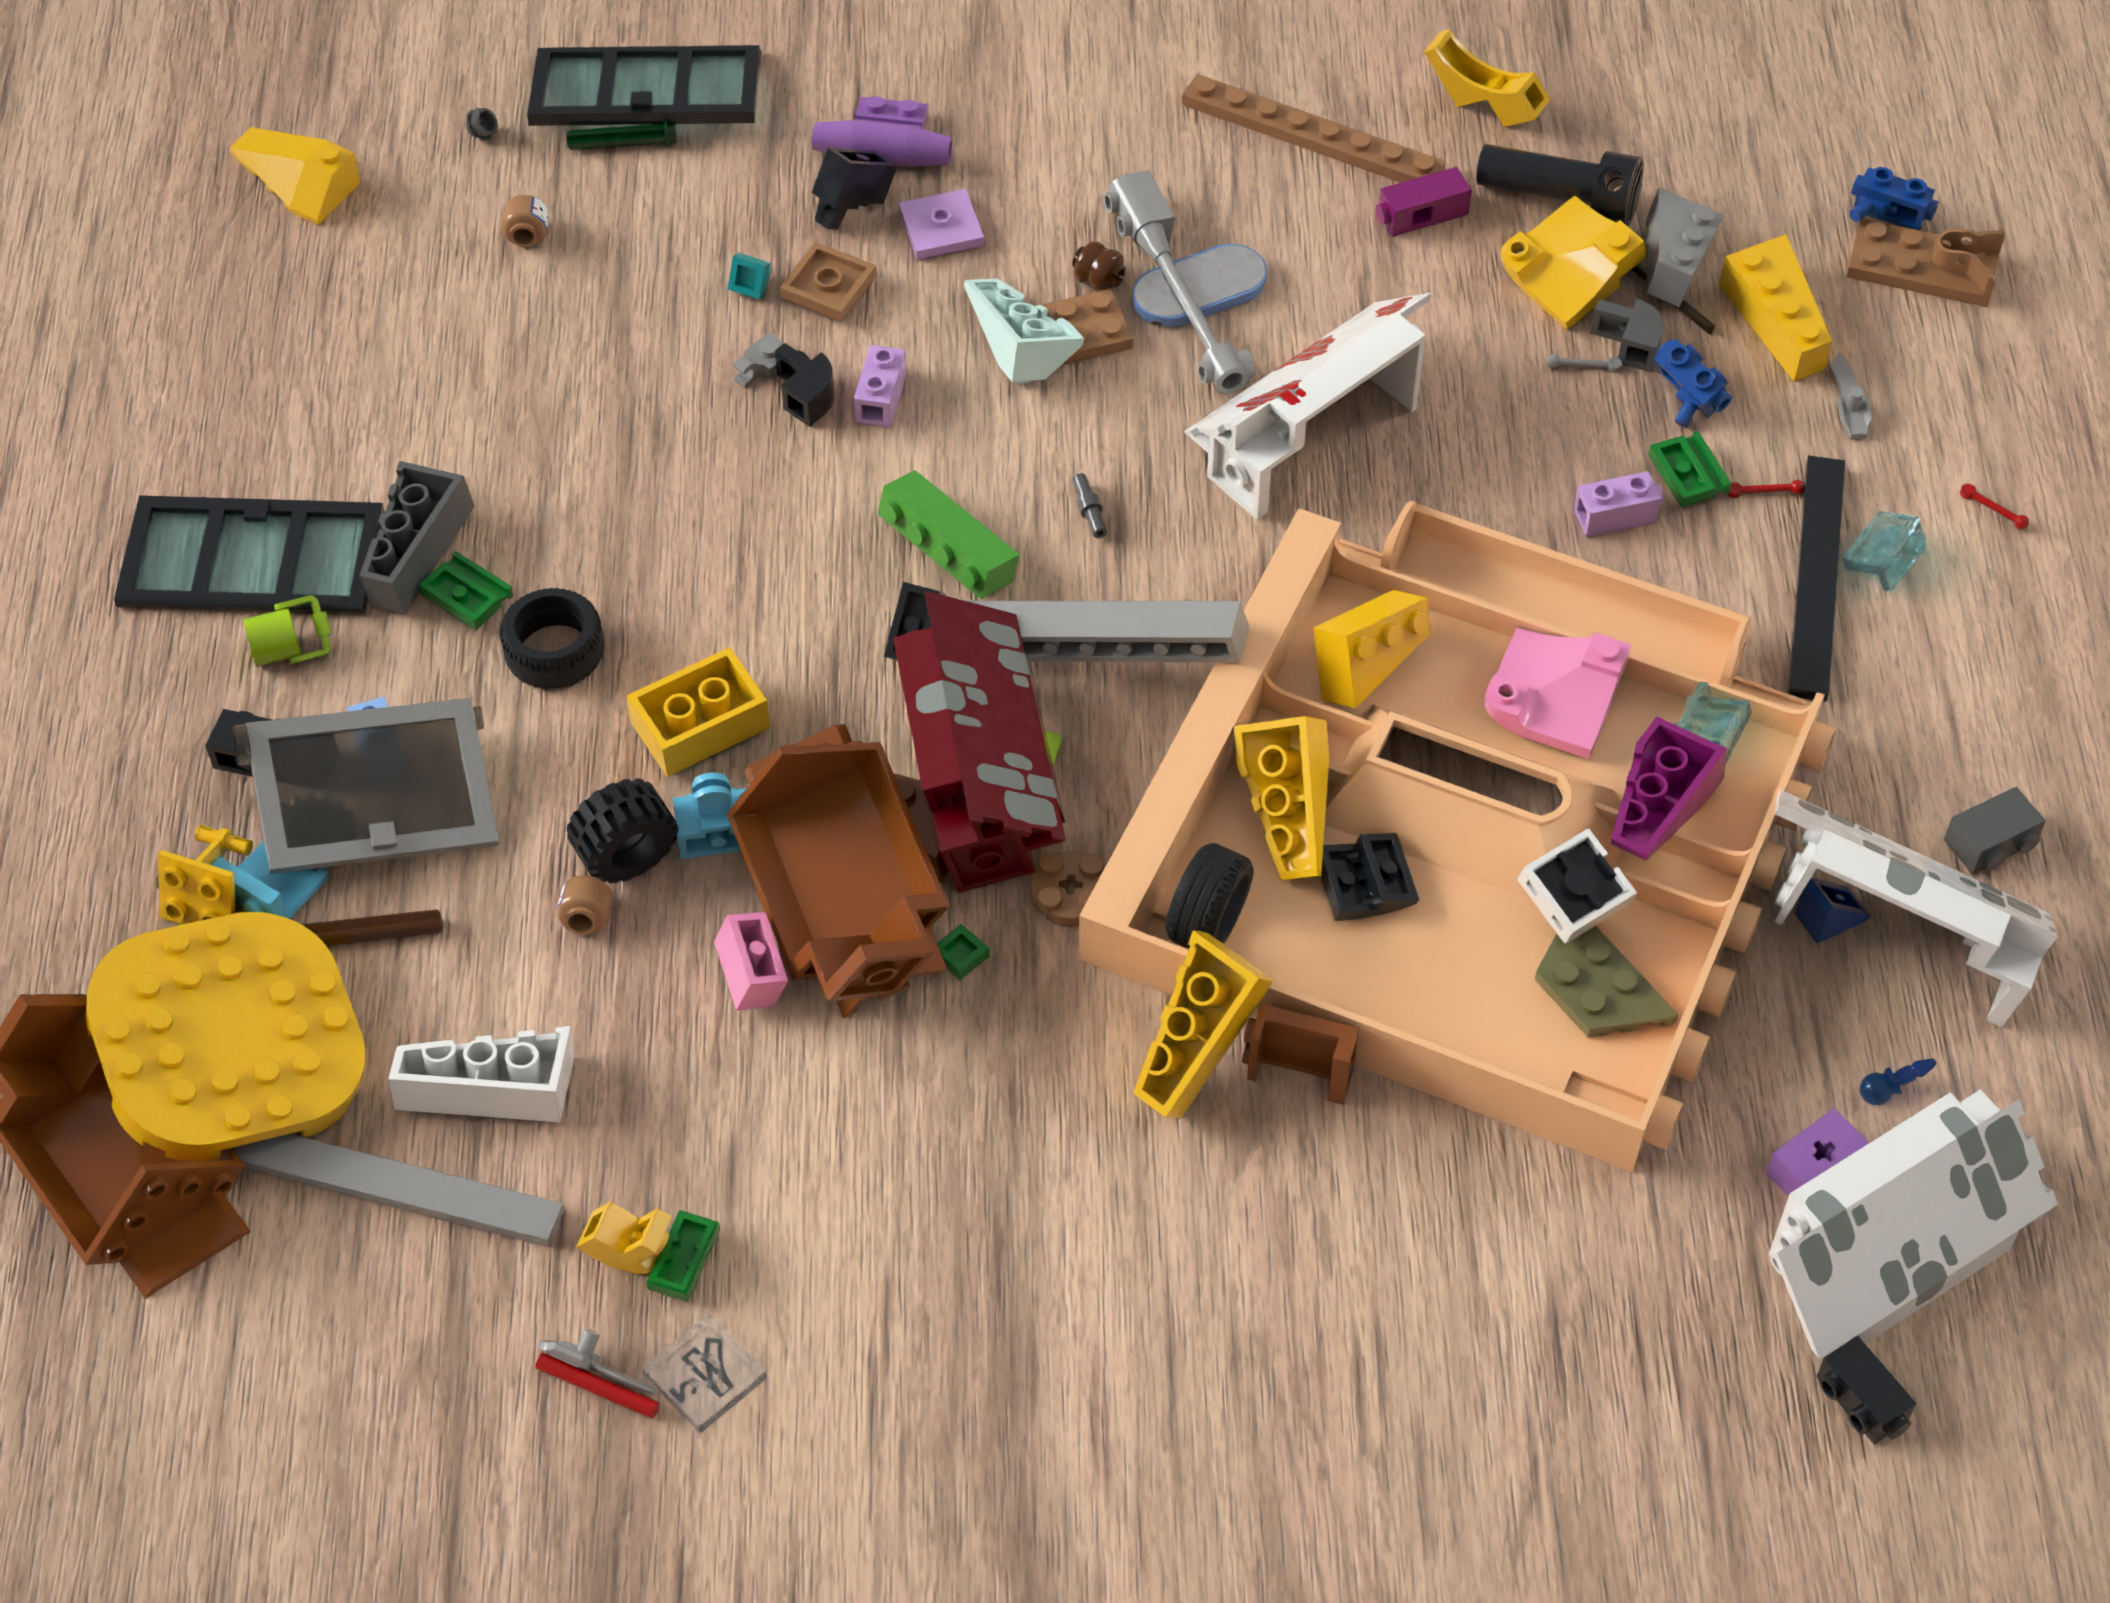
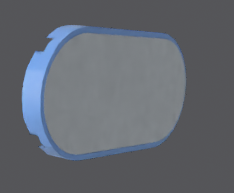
(1215, 278)

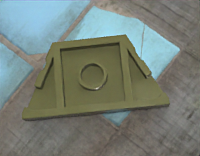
(1600, 986)

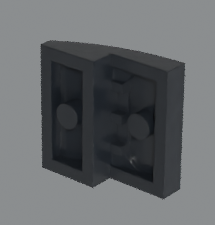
(1367, 877)

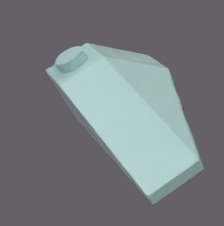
(1021, 335)

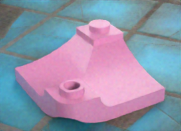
(1557, 688)

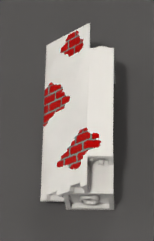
(1271, 416)

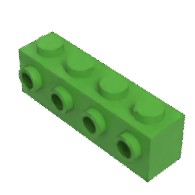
(948, 534)

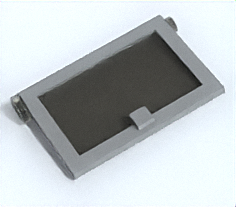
(369, 784)

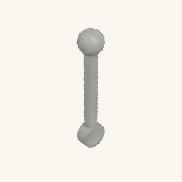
(1613, 364)

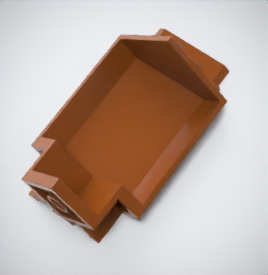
(840, 867)
(89, 1173)

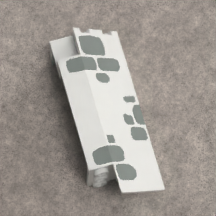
(2002, 930)
(1907, 1218)

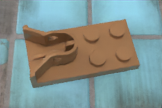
(1928, 261)

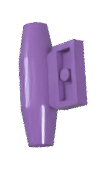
(890, 129)

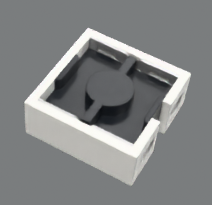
(1576, 886)

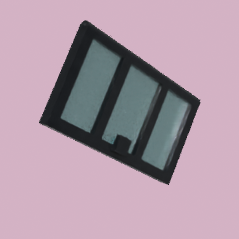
(644, 85)
(247, 554)

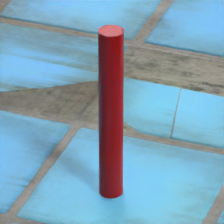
(597, 1385)

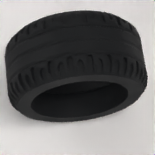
(547, 609)
(1209, 894)

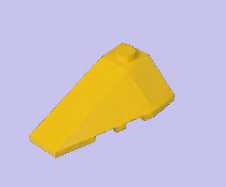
(301, 170)
(1288, 782)

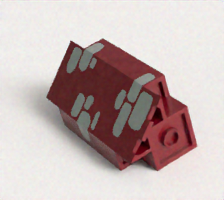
(979, 741)

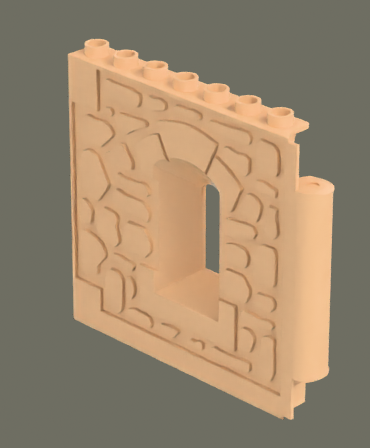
(1451, 981)

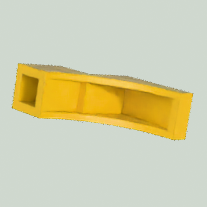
(1469, 80)

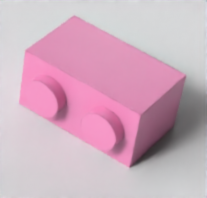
(750, 961)

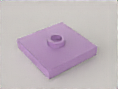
(941, 224)

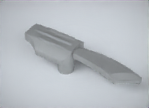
(1852, 406)
(583, 1357)

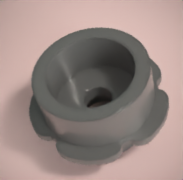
(481, 123)

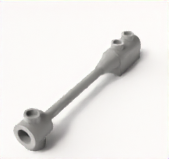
(1150, 223)

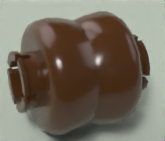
(1098, 266)

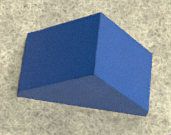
(1828, 909)

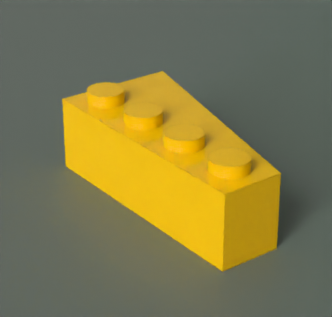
(1778, 305)
(1204, 1016)

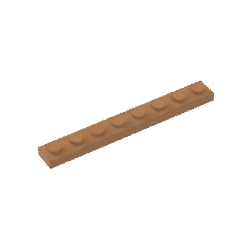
(1308, 130)

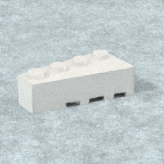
(486, 1077)

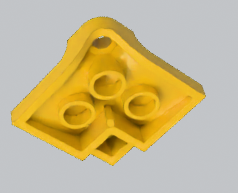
(1572, 260)

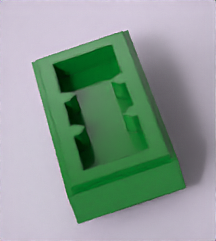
(683, 1256)

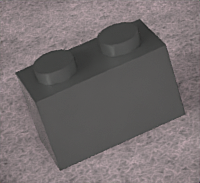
(1994, 831)

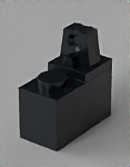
(850, 180)
(909, 614)

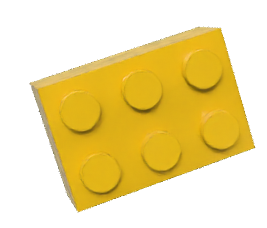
(698, 711)

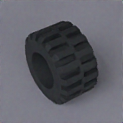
(622, 830)

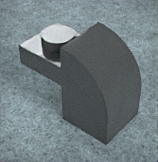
(1636, 328)

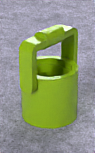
(274, 636)

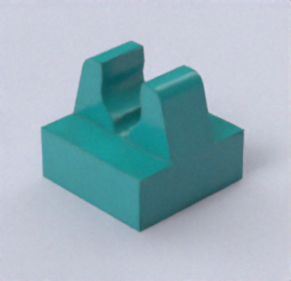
(749, 276)

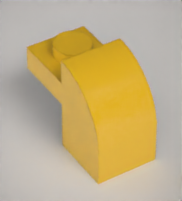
(624, 1239)

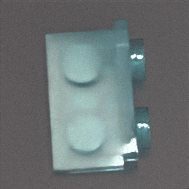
(1887, 547)

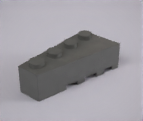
(413, 533)

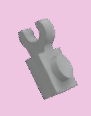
(758, 360)

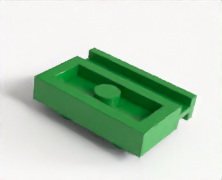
(1689, 469)
(465, 590)

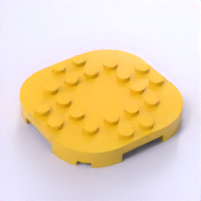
(224, 1034)

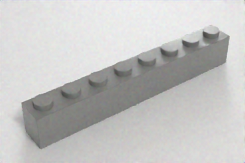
(1129, 630)

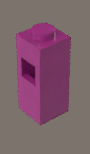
(1424, 201)

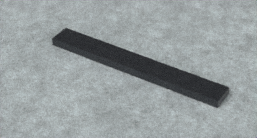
(1816, 578)

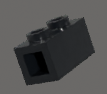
(1866, 1391)

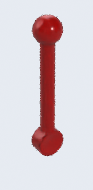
(1795, 487)
(1968, 491)

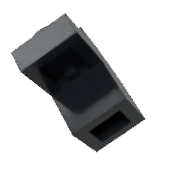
(807, 384)

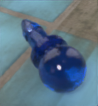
(1879, 1087)

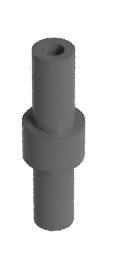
(1089, 505)

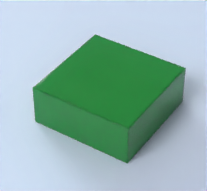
(962, 951)

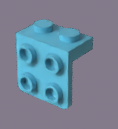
(271, 893)

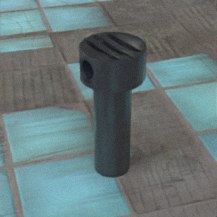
(1567, 177)

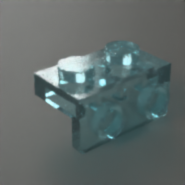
(1715, 718)

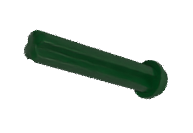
(622, 136)

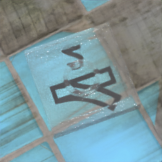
(704, 1373)

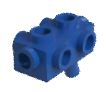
(1892, 199)
(1696, 384)

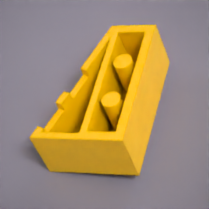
(1368, 644)

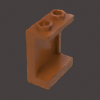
(1302, 1045)

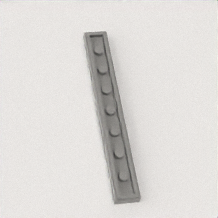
(405, 1186)

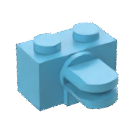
(704, 819)

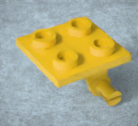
(195, 888)

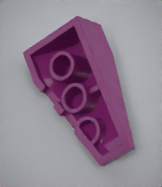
(1666, 786)

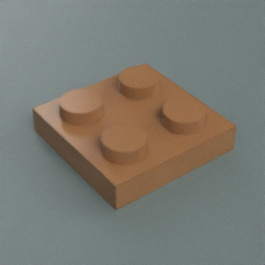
(828, 281)
(1098, 322)

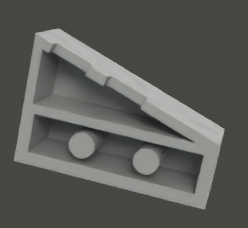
(1676, 244)

